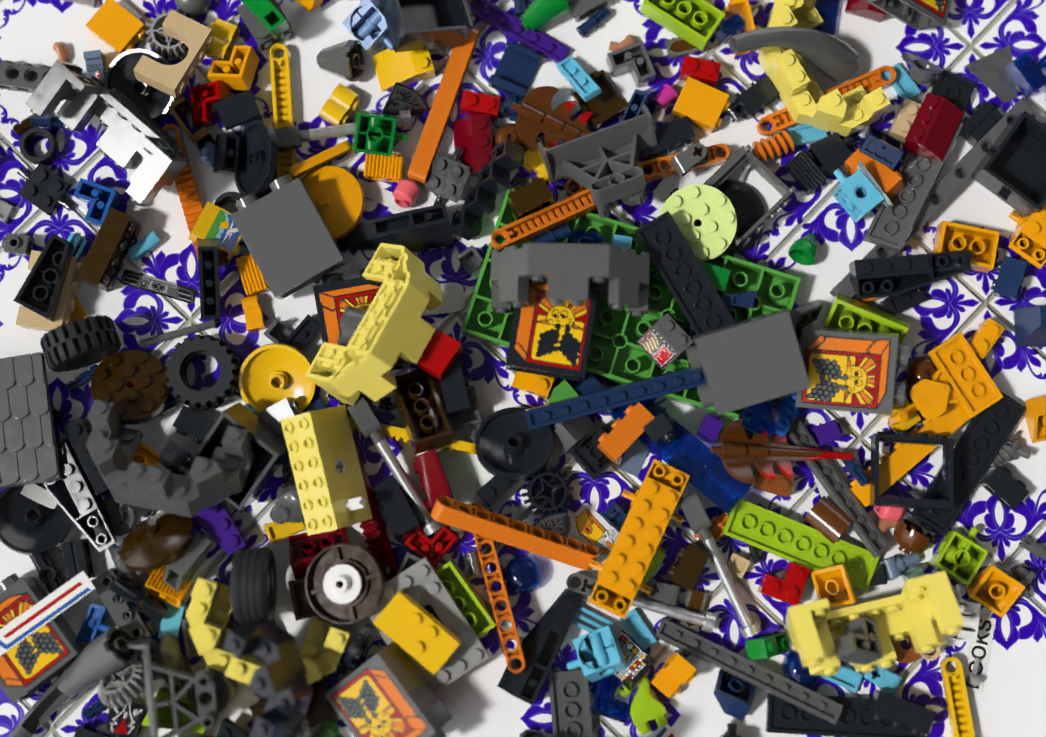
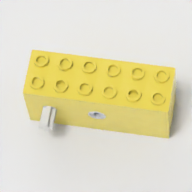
(326, 469)

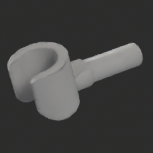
(746, 167)
(973, 678)

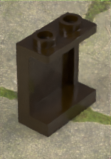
(605, 105)

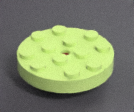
(714, 212)

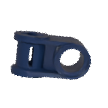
(616, 518)

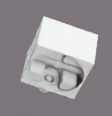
(970, 614)

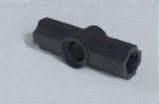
(44, 564)
(138, 598)

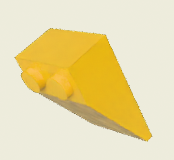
(402, 67)

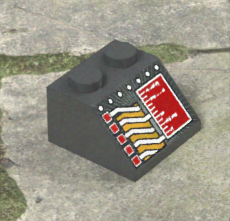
(665, 341)

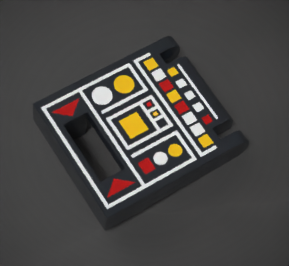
(635, 659)

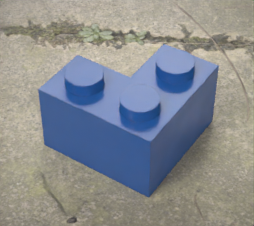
(99, 198)

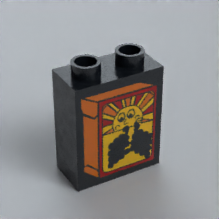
(335, 295)
(551, 338)

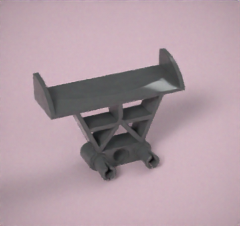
(605, 161)
(204, 682)

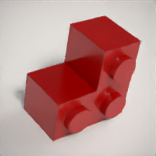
(789, 587)

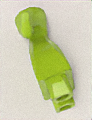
(644, 706)

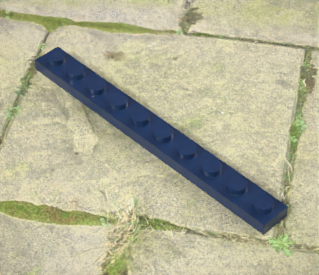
(613, 397)

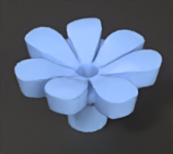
(207, 154)

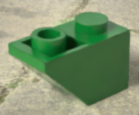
(767, 646)

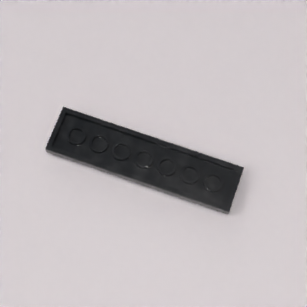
(683, 274)
(972, 458)
(852, 722)

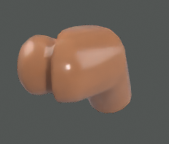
(630, 39)
(62, 51)
(883, 525)

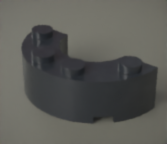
(171, 458)

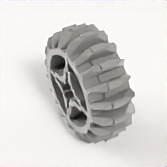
(157, 32)
(122, 685)

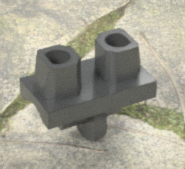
(1024, 577)

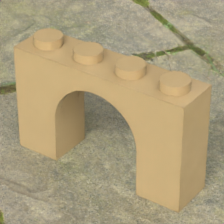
(173, 78)
(28, 319)

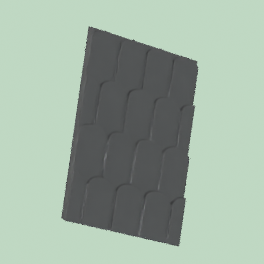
(26, 423)

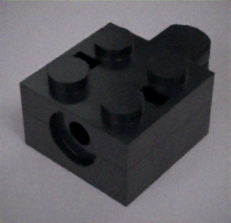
(588, 455)

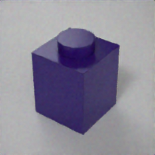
(709, 428)
(827, 432)

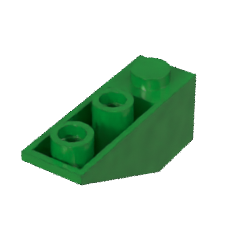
(267, 16)

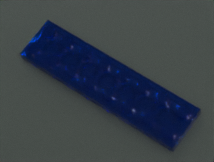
(695, 459)

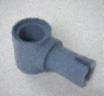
(896, 565)

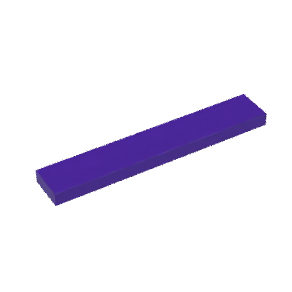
(513, 28)

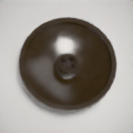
(157, 541)

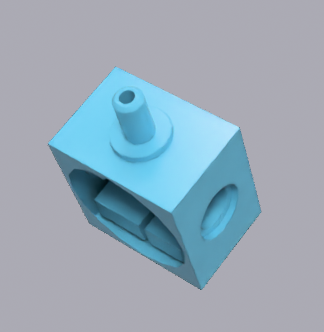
(856, 194)
(597, 655)

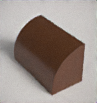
(828, 520)

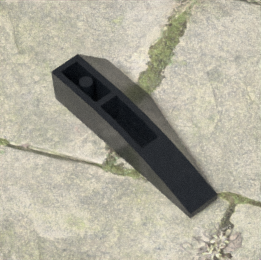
(413, 229)
(904, 273)
(79, 499)
(541, 648)

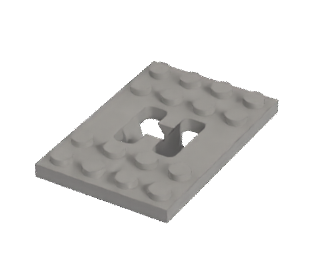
(426, 588)

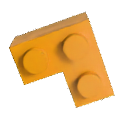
(238, 71)
(673, 674)

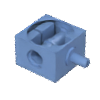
(369, 25)

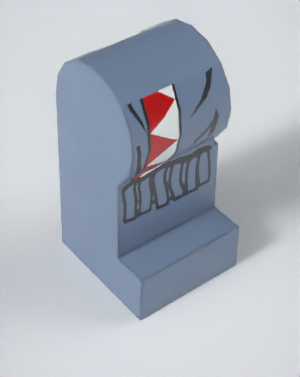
(95, 63)

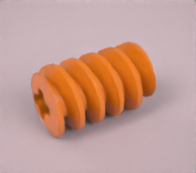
(772, 145)

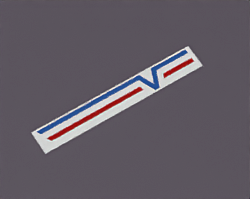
(44, 611)

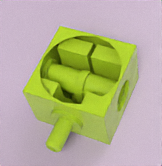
(959, 556)

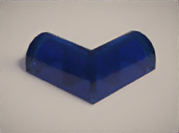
(605, 704)

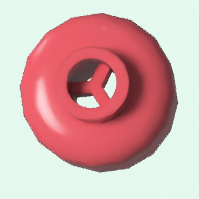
(406, 193)
(889, 513)

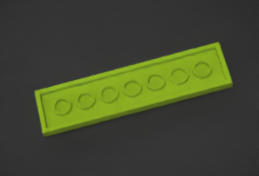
(798, 543)

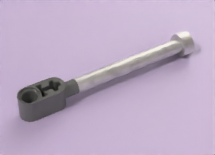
(291, 138)
(371, 427)
(700, 524)
(706, 621)

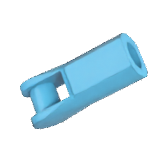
(145, 245)

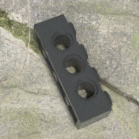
(23, 81)

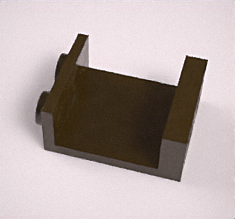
(179, 109)

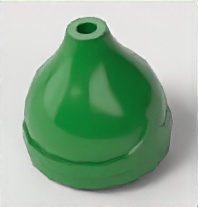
(804, 250)

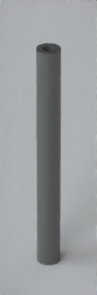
(178, 333)

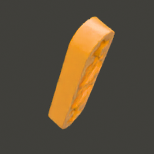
(319, 159)

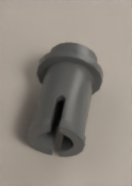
(473, 563)

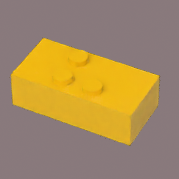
(417, 631)

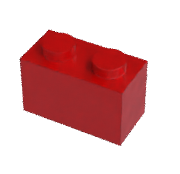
(700, 69)
(478, 104)

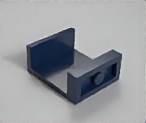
(515, 70)

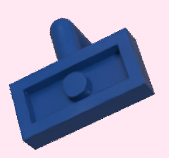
(93, 623)

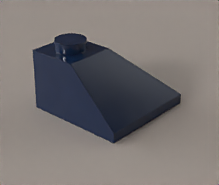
(1030, 326)
(734, 694)

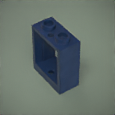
(884, 151)

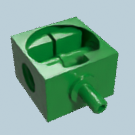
(375, 133)

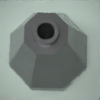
(343, 60)

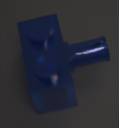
(1027, 73)

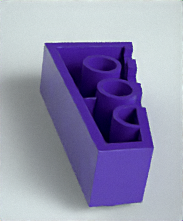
(222, 528)

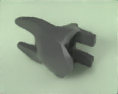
(168, 654)

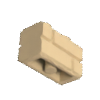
(904, 120)

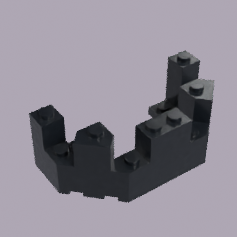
(279, 679)

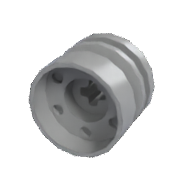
(224, 696)

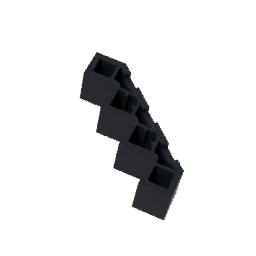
(482, 197)

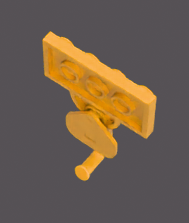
(957, 379)

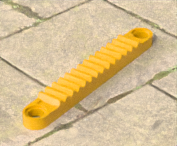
(282, 102)
(400, 433)
(957, 699)

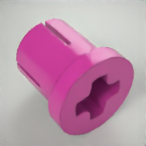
(666, 96)

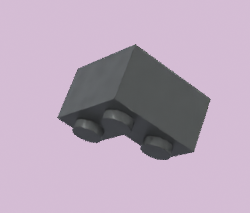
(632, 59)
(569, 433)
(860, 643)

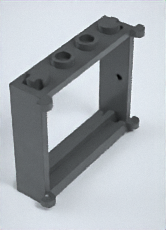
(730, 167)

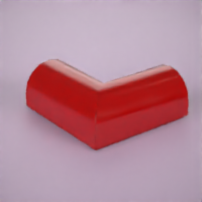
(201, 101)
(432, 549)

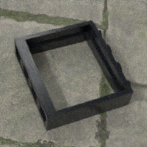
(920, 439)

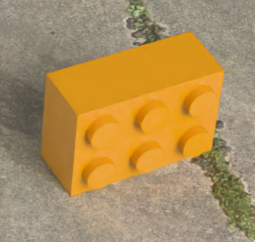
(959, 237)

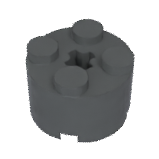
(349, 324)

